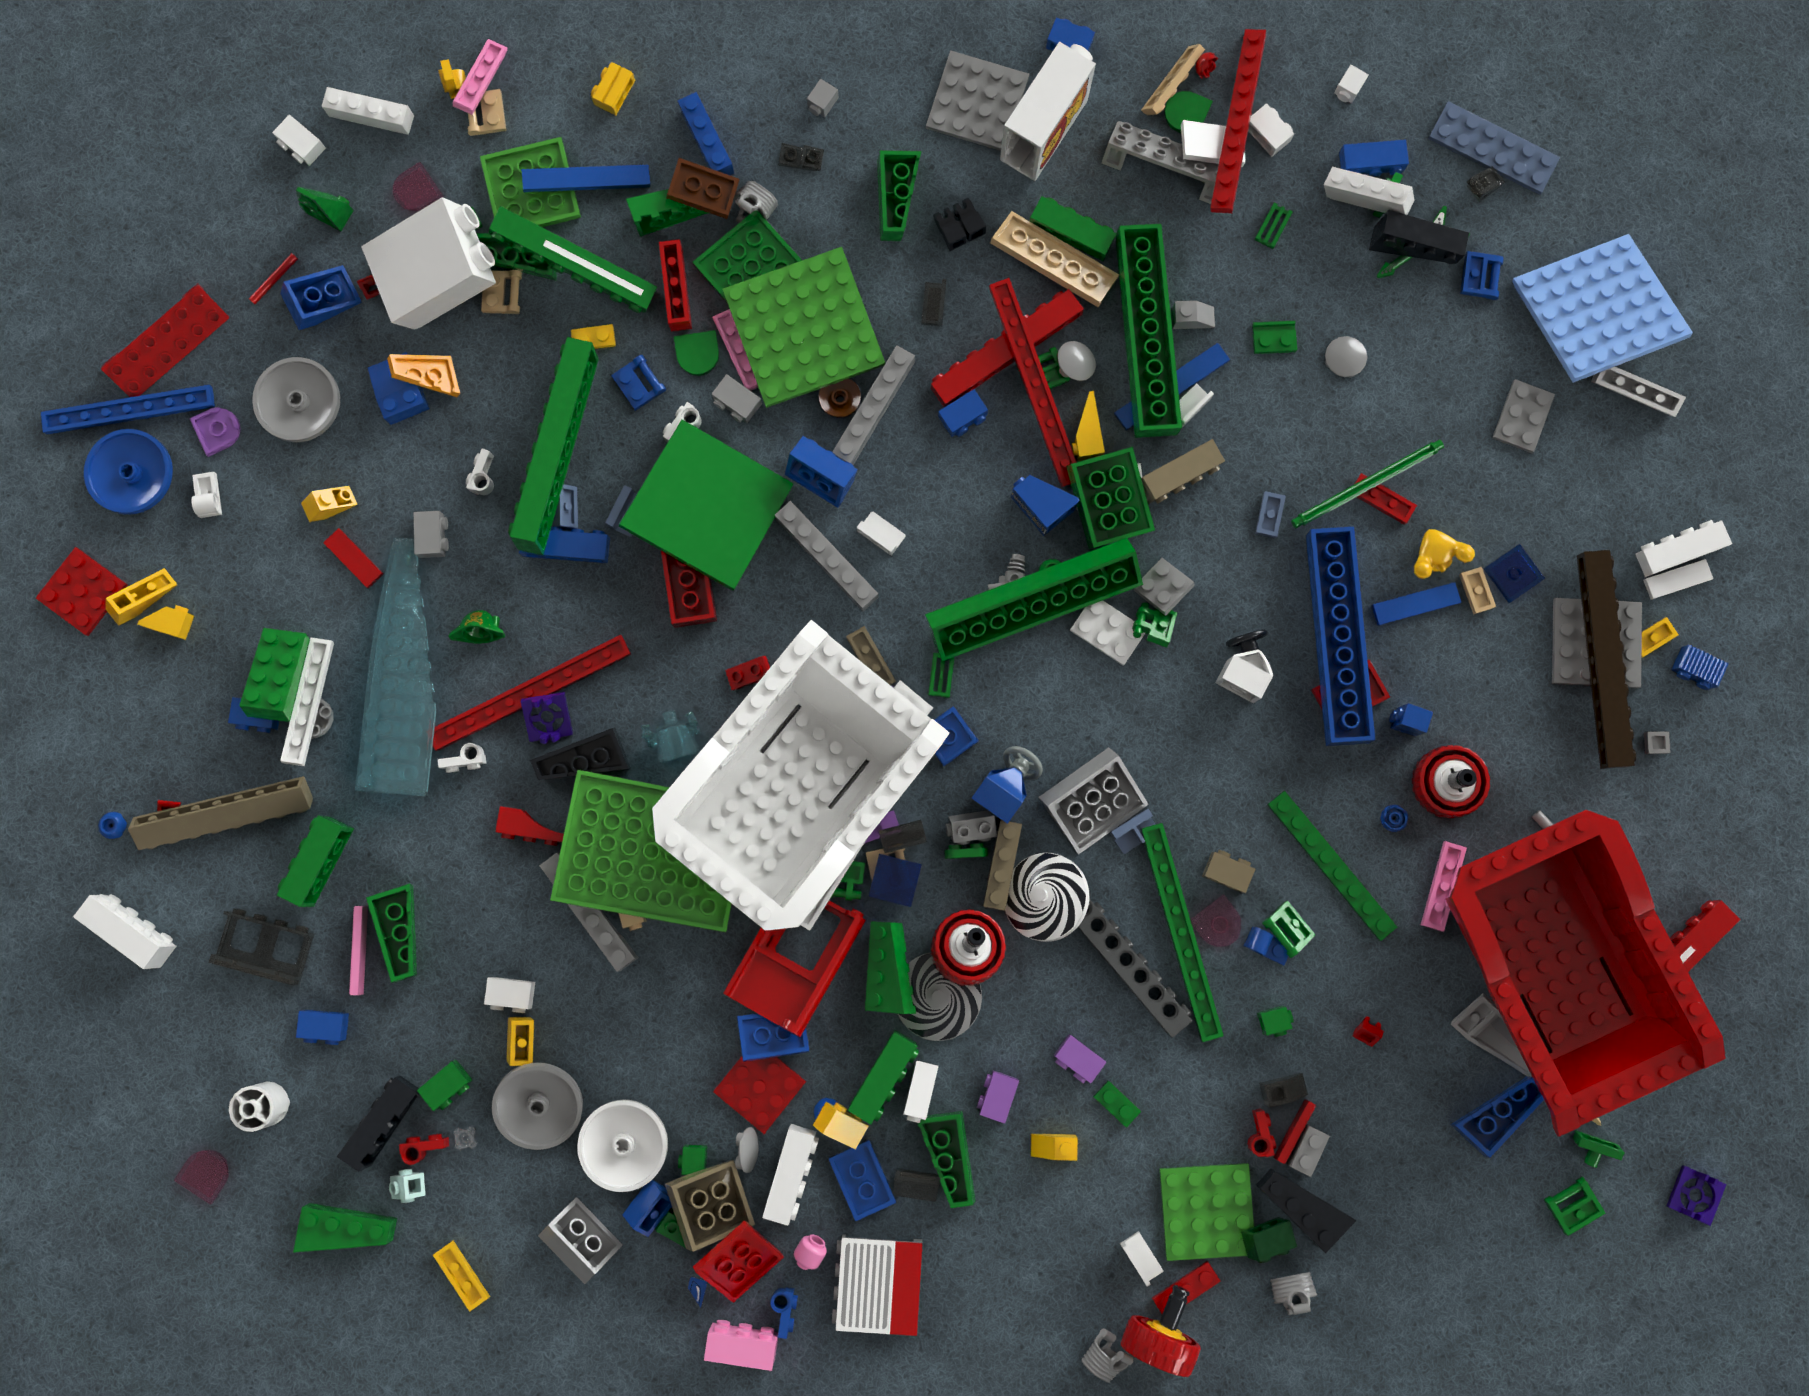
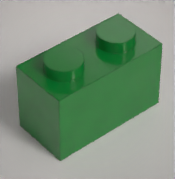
(445, 1085)

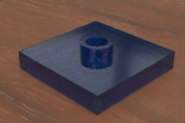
(1514, 573)
(895, 880)

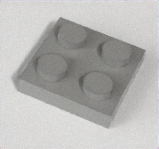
(1164, 586)

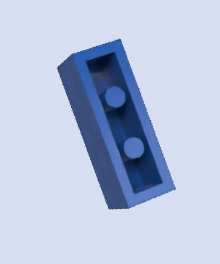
(1375, 157)

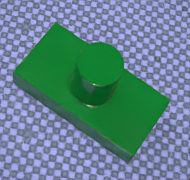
(1597, 1147)

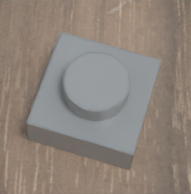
(1657, 742)

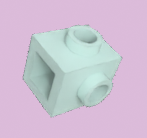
(407, 1185)

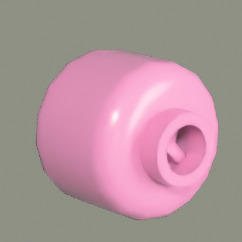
(810, 1252)

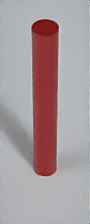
(273, 278)

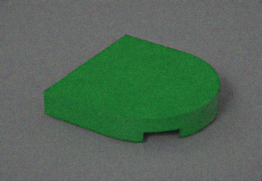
(1186, 106)
(697, 352)

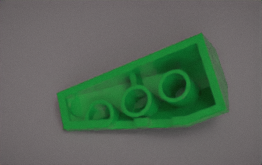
(325, 207)

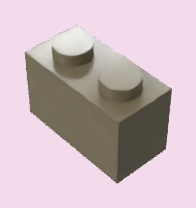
(1229, 872)

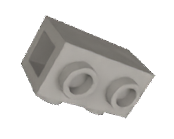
(971, 827)

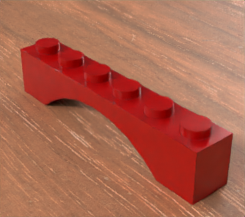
(520, 823)

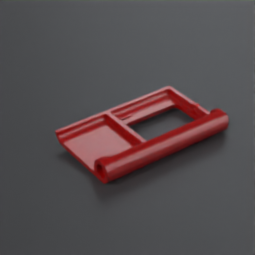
(781, 987)

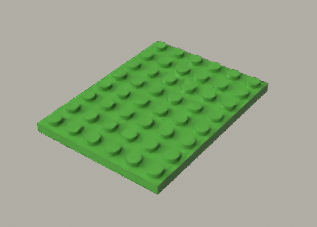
(618, 867)

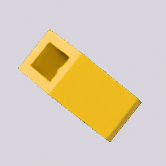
(328, 502)

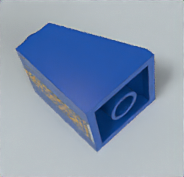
(1043, 502)

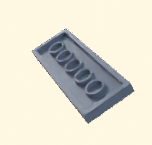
(1494, 147)

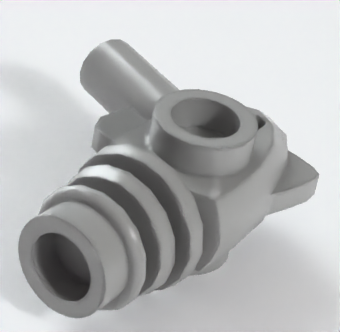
(1015, 568)

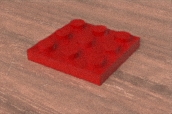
(80, 591)
(760, 1090)
(738, 1261)

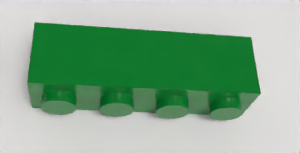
(1073, 228)

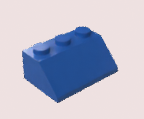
(820, 471)

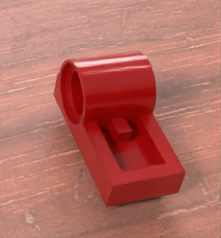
(747, 672)
(1262, 1122)
(433, 1142)

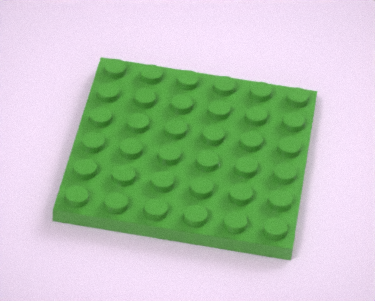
(804, 327)

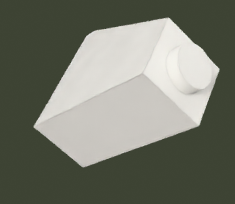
(920, 1091)

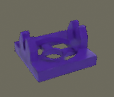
(545, 700)
(1717, 1190)

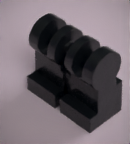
(955, 232)

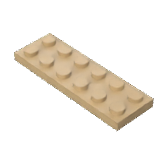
(1054, 258)

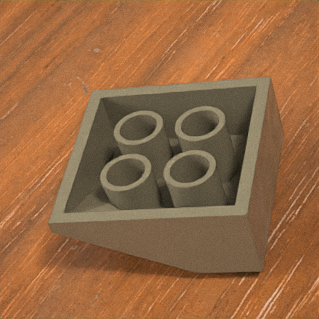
(709, 1204)

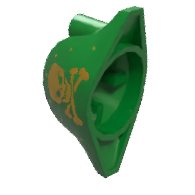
(478, 628)

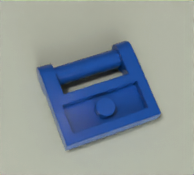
(1475, 274)
(633, 387)

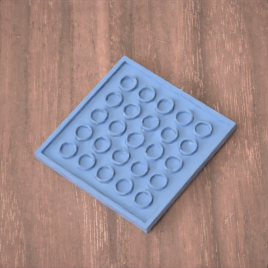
(1601, 308)

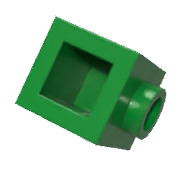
(1275, 1021)
(692, 1159)

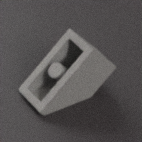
(1192, 315)

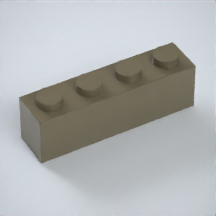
(1182, 471)
(1002, 865)

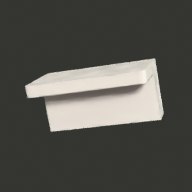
(1193, 402)
(881, 533)
(1141, 1257)

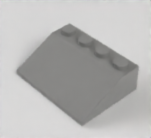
(1093, 800)

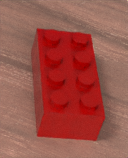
(688, 594)

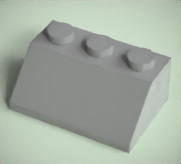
(580, 1240)

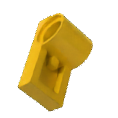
(451, 79)

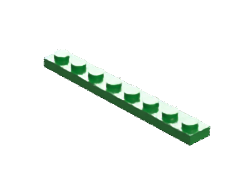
(1332, 866)

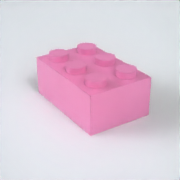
(741, 1345)

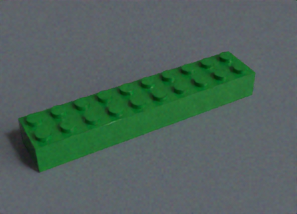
(1148, 331)
(554, 446)
(1034, 599)

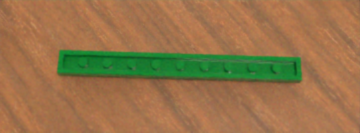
(1181, 932)

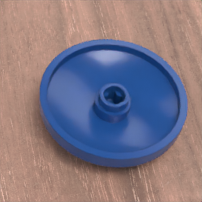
(128, 471)

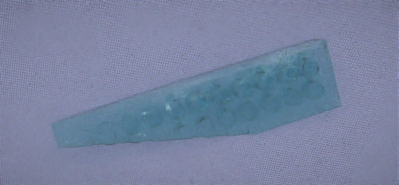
(399, 688)

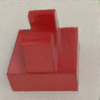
(1367, 1032)

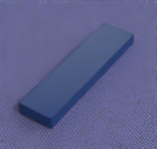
(1416, 603)

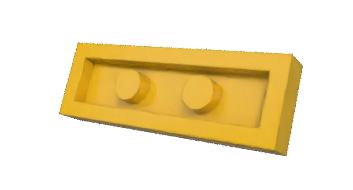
(461, 1275)

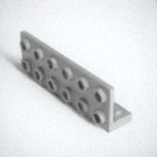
(1160, 151)

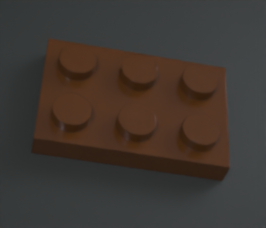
(702, 188)

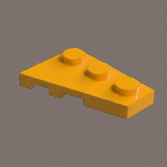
(426, 371)

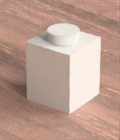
(1350, 84)

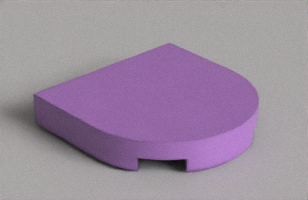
(216, 429)

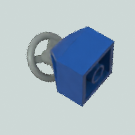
(1005, 789)

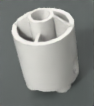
(258, 1106)

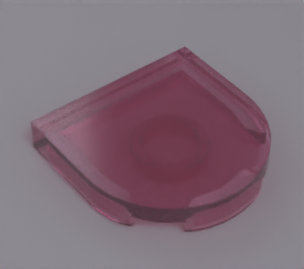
(415, 189)
(1218, 923)
(204, 1174)

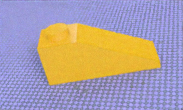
(1088, 438)
(139, 596)

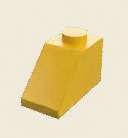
(169, 621)
(1054, 1146)

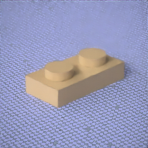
(1477, 590)

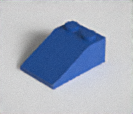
(319, 296)
(395, 397)

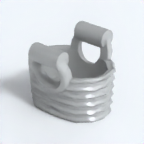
(754, 197)
(1286, 1287)
(1103, 1361)

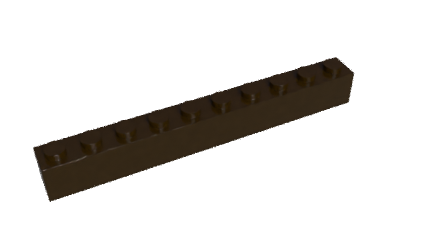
(1606, 659)

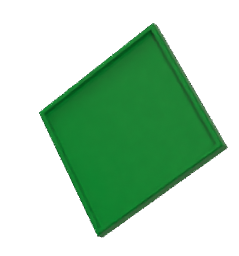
(706, 505)

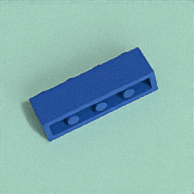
(705, 134)
(575, 546)

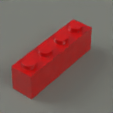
(675, 285)

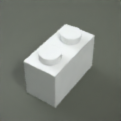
(1270, 130)
(299, 140)
(509, 993)

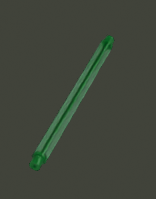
(1367, 483)

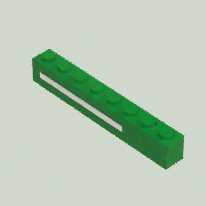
(571, 259)

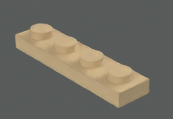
(1176, 75)

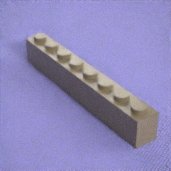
(221, 813)

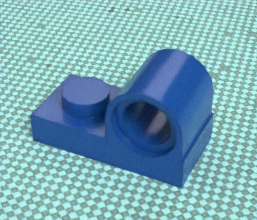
(1266, 945)

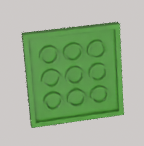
(505, 183)
(1206, 1210)

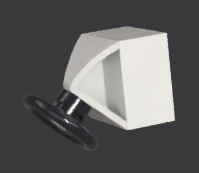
(1249, 671)

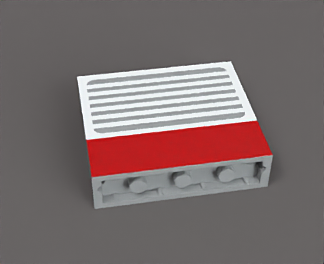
(878, 1286)

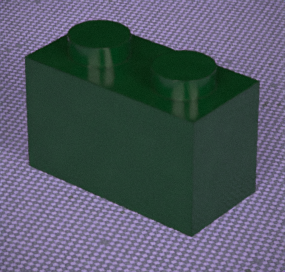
(1269, 1239)

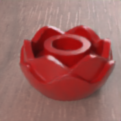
(1206, 64)

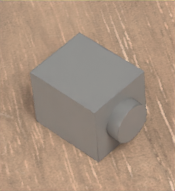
(822, 98)

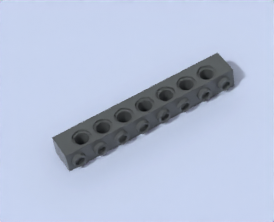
(1171, 1024)

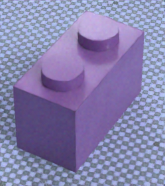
(1079, 1059)
(998, 1096)

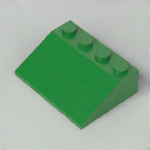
(1110, 497)

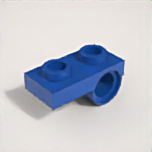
(786, 1323)

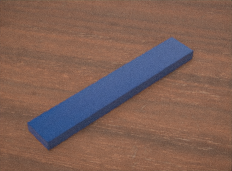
(585, 178)
(1186, 377)

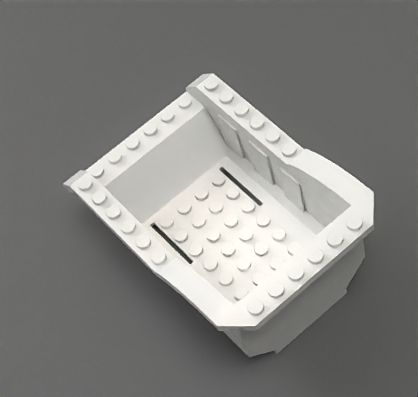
(792, 788)

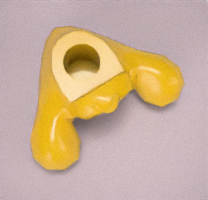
(1437, 553)

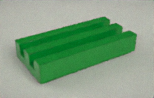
(1281, 210)
(939, 693)

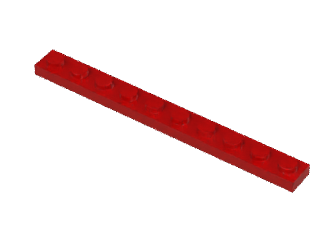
(1238, 121)
(1033, 378)
(543, 684)

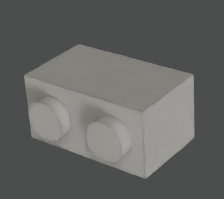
(736, 399)
(430, 534)
(1308, 1150)

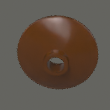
(848, 390)

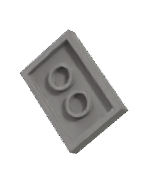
(1523, 416)

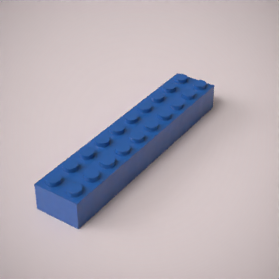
(1340, 636)

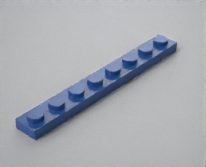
(127, 409)

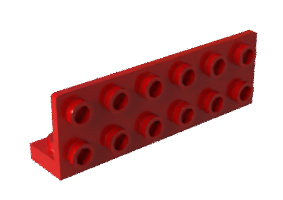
(165, 342)

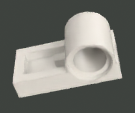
(682, 413)
(482, 464)
(207, 497)
(452, 764)

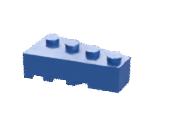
(1499, 1117)

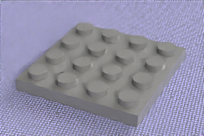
(976, 99)
(1569, 642)

